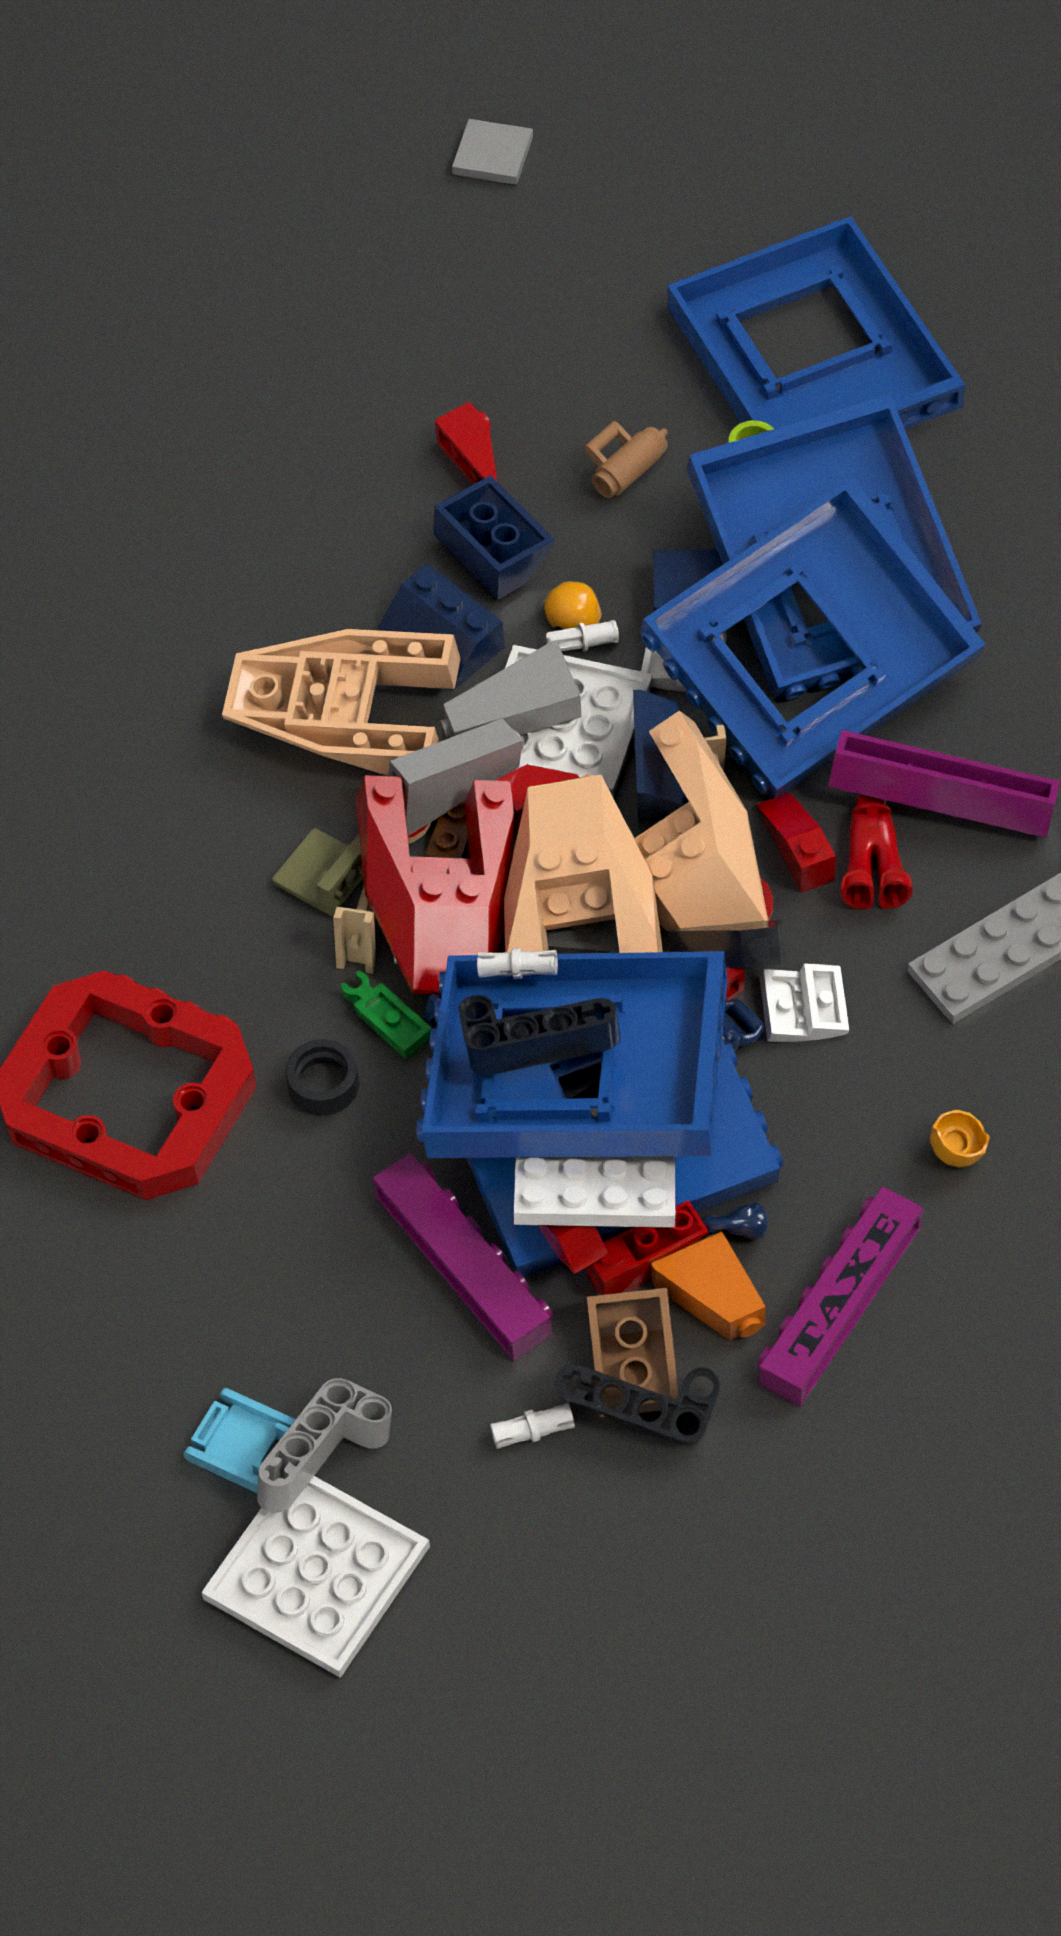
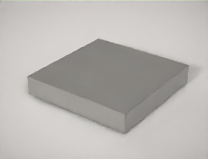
(492, 151)

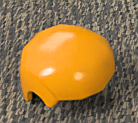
(572, 604)
(958, 1138)

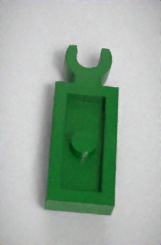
(387, 1015)

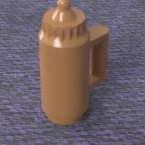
(629, 461)

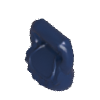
(732, 1033)
(745, 1221)

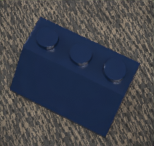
(492, 536)
(437, 606)
(656, 785)

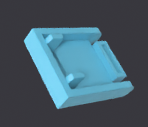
(237, 1438)

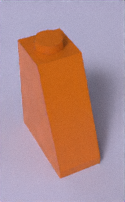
(712, 1287)

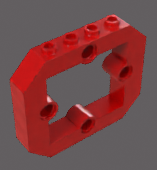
(120, 999)

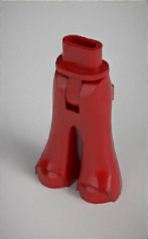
(874, 836)

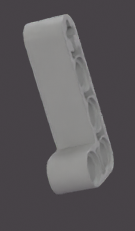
(334, 1413)

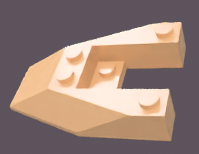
(324, 686)
(705, 849)
(578, 868)

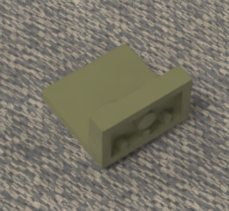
(322, 871)

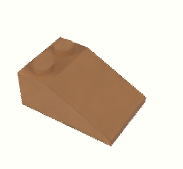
(634, 1343)

